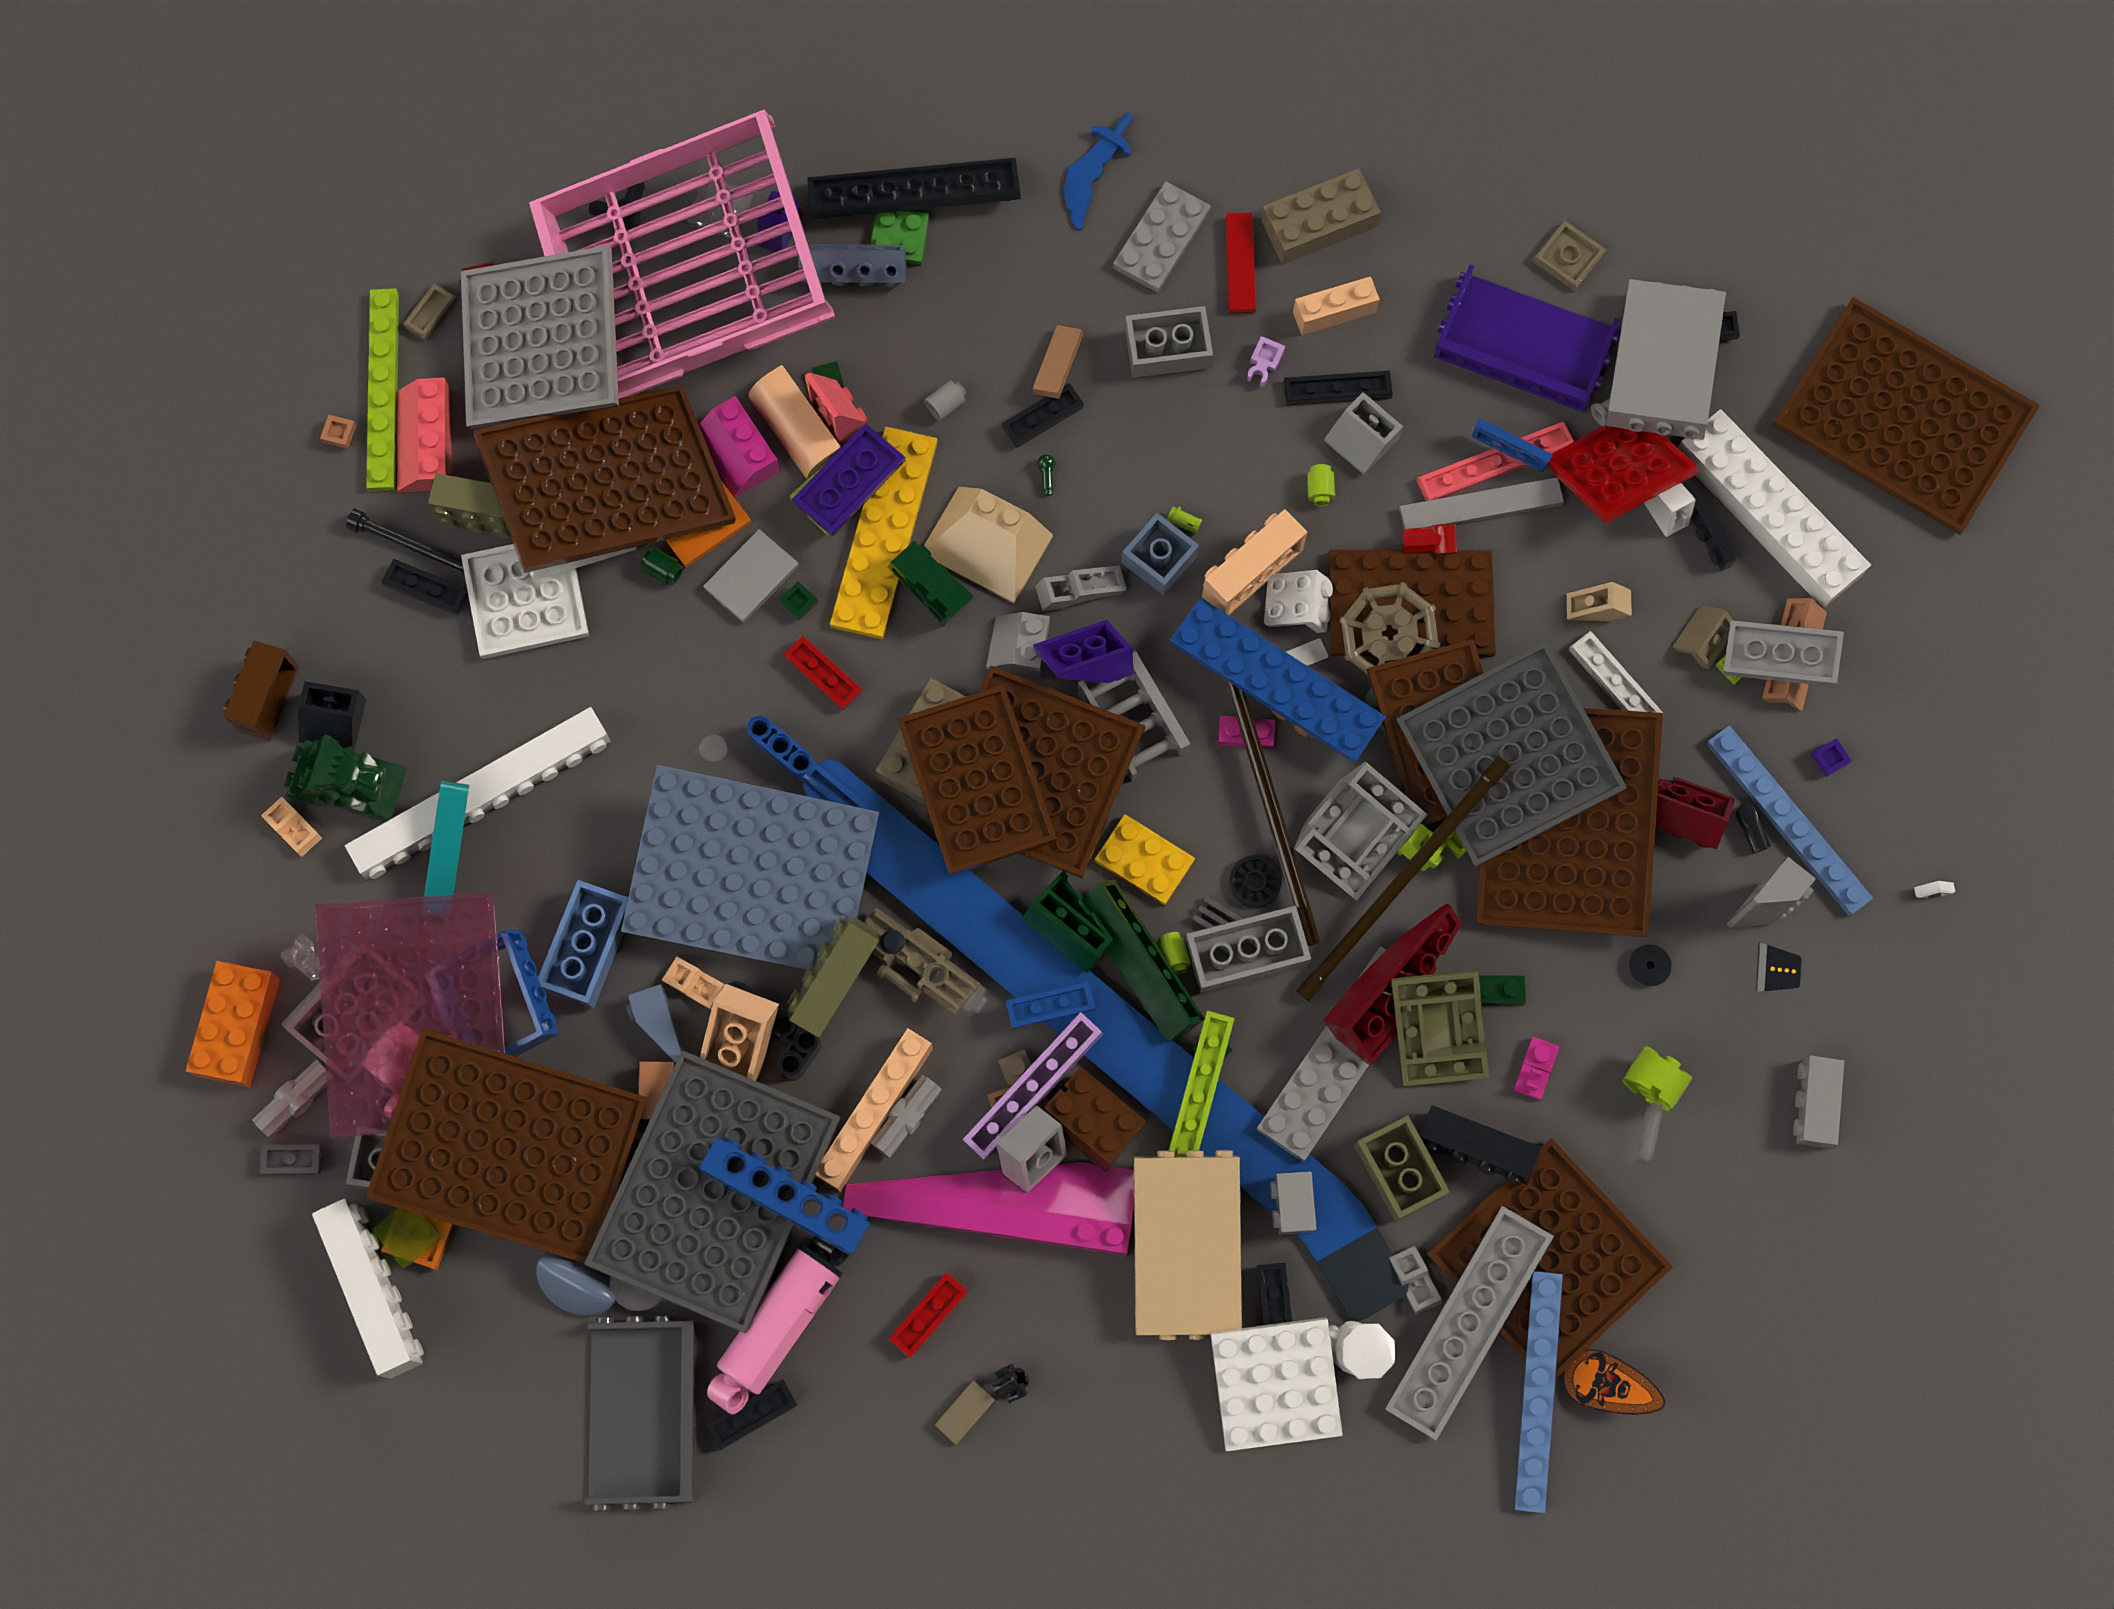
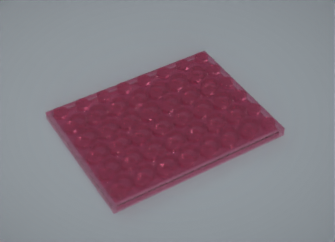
(388, 976)

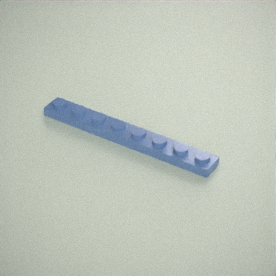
(1789, 821)
(1538, 1392)

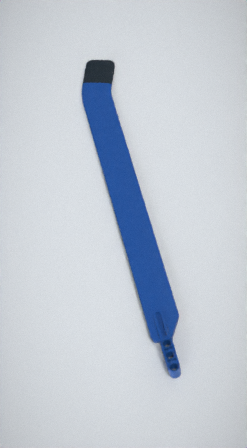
(1129, 1051)

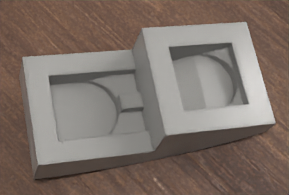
(1421, 1291)

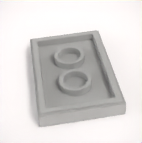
(751, 576)

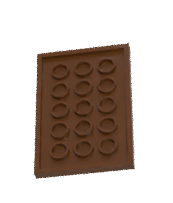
(1454, 582)
(1407, 685)
(977, 780)

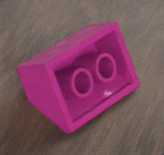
(737, 447)

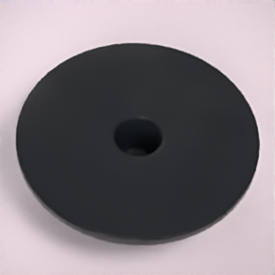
(1650, 965)

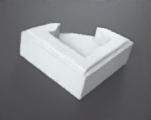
(1929, 889)

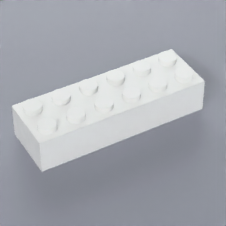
(368, 1289)

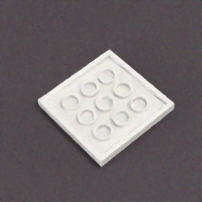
(515, 611)
(1276, 1384)

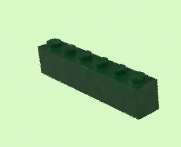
(1143, 962)

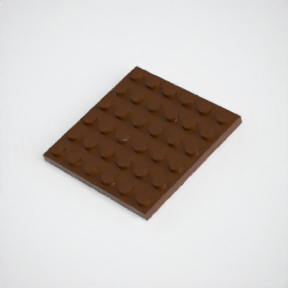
(1077, 761)
(1593, 1246)

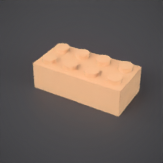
(1254, 562)

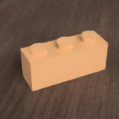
(1336, 305)

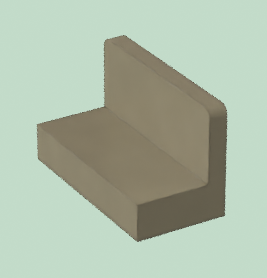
(1705, 635)

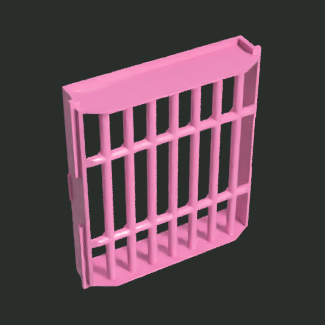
(744, 334)

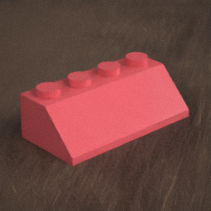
(423, 434)

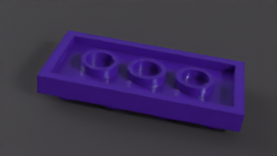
(848, 479)

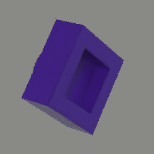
(1831, 757)

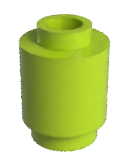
(1321, 485)
(1175, 951)

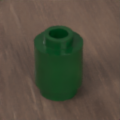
(661, 566)

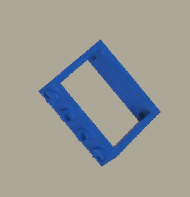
(532, 990)

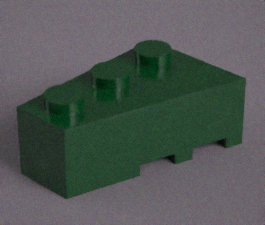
(930, 582)

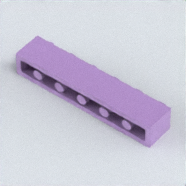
(1033, 1085)

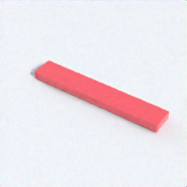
(1488, 465)

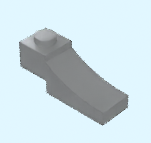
(1080, 586)

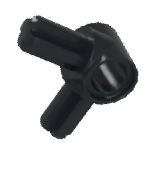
(633, 194)

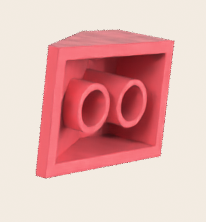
(834, 407)

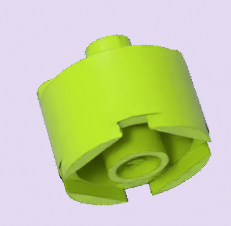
(1657, 1078)

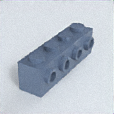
(858, 264)

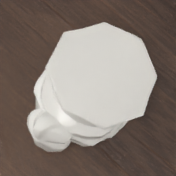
(1362, 1349)

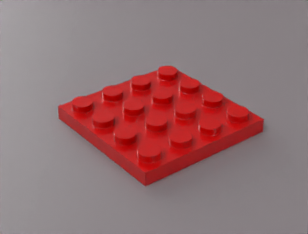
(1620, 469)

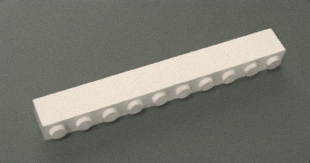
(488, 789)

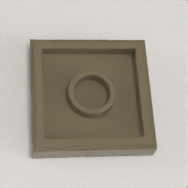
(1569, 255)

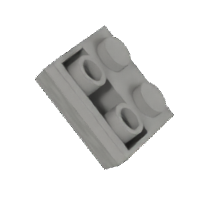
(1364, 433)

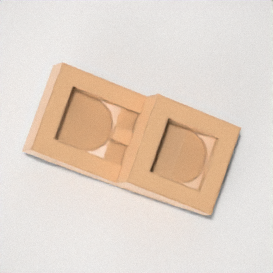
(291, 826)
(693, 982)

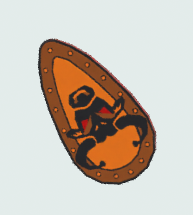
(1611, 1385)

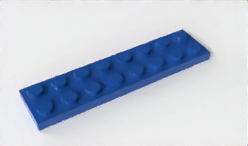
(1277, 680)

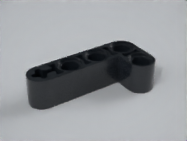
(791, 1039)

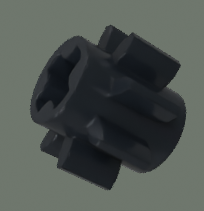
(1010, 1383)

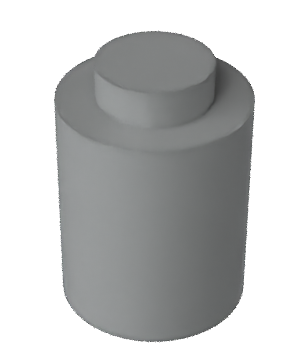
(945, 399)

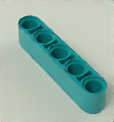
(446, 839)

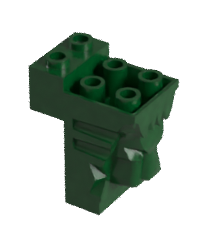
(344, 779)

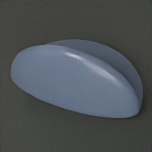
(574, 1285)

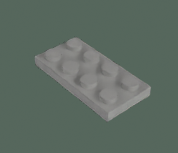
(1161, 237)
(1783, 653)

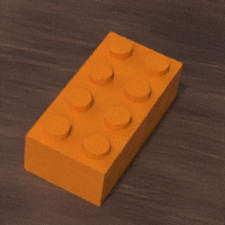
(233, 1024)

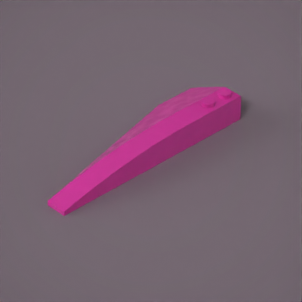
(1068, 1208)

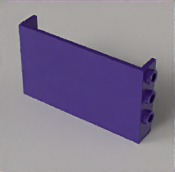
(1525, 342)

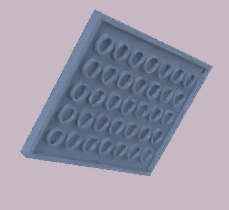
(746, 868)

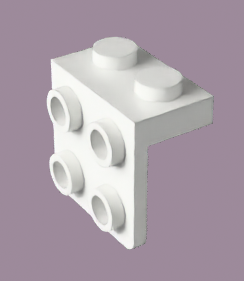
(1298, 600)

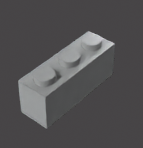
(1819, 1102)

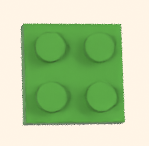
(902, 228)

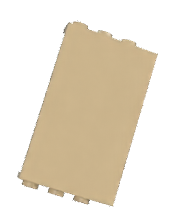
(1187, 1244)

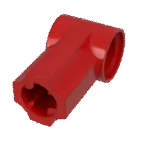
(1437, 538)

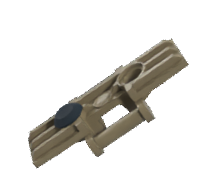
(925, 958)

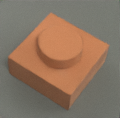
(338, 431)

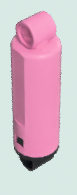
(776, 1324)

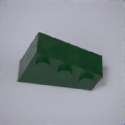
(1068, 924)

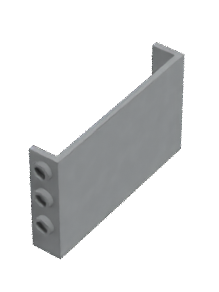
(1666, 359)

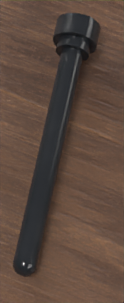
(358, 521)

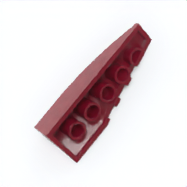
(1692, 811)
(1366, 1013)

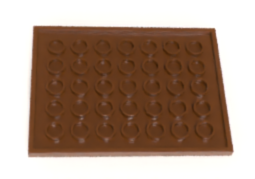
(1906, 415)
(603, 478)
(1596, 865)
(505, 1146)

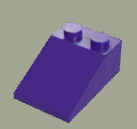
(1088, 654)

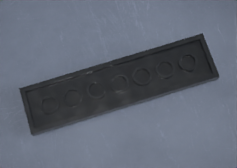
(913, 188)

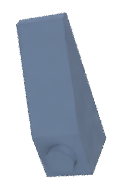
(654, 1016)

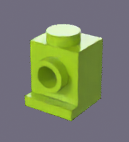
(1416, 841)

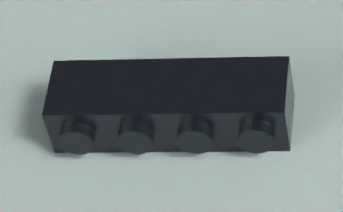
(1479, 1145)

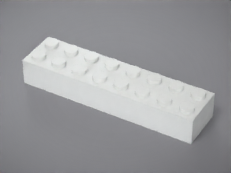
(1774, 510)

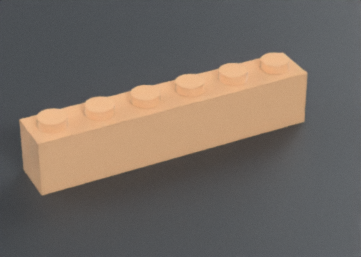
(873, 1110)

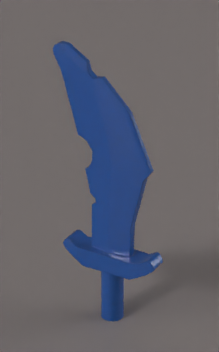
(1090, 167)

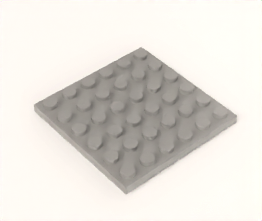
(539, 337)

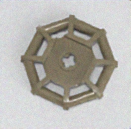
(1385, 615)

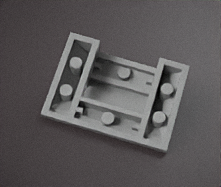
(1358, 829)

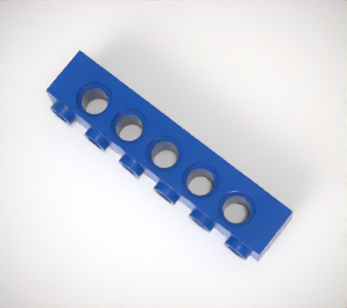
(724, 1152)

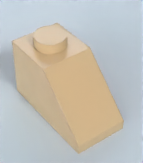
(1599, 603)

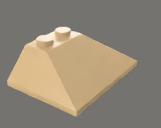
(988, 542)

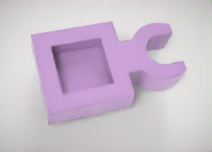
(1265, 357)

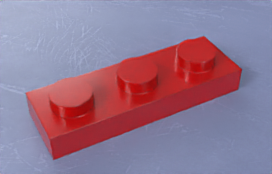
(823, 673)
(928, 1315)

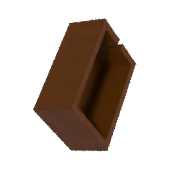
(260, 690)
(1094, 1119)

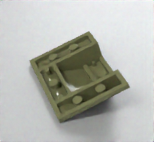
(1440, 1028)

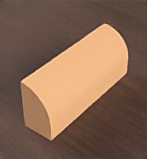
(793, 421)

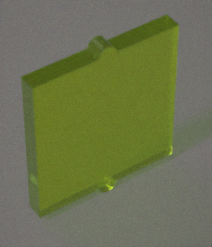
(406, 1235)

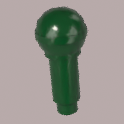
(1046, 464)

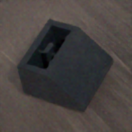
(330, 712)

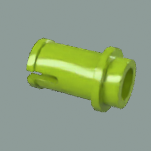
(1184, 520)

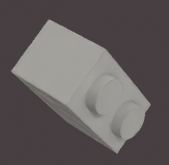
(1293, 1203)

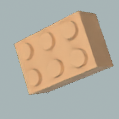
(739, 1031)

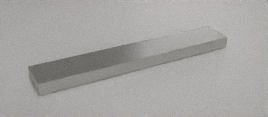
(1483, 504)

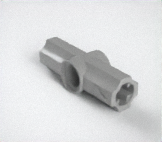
(292, 1099)
(906, 1116)

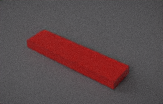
(1240, 263)

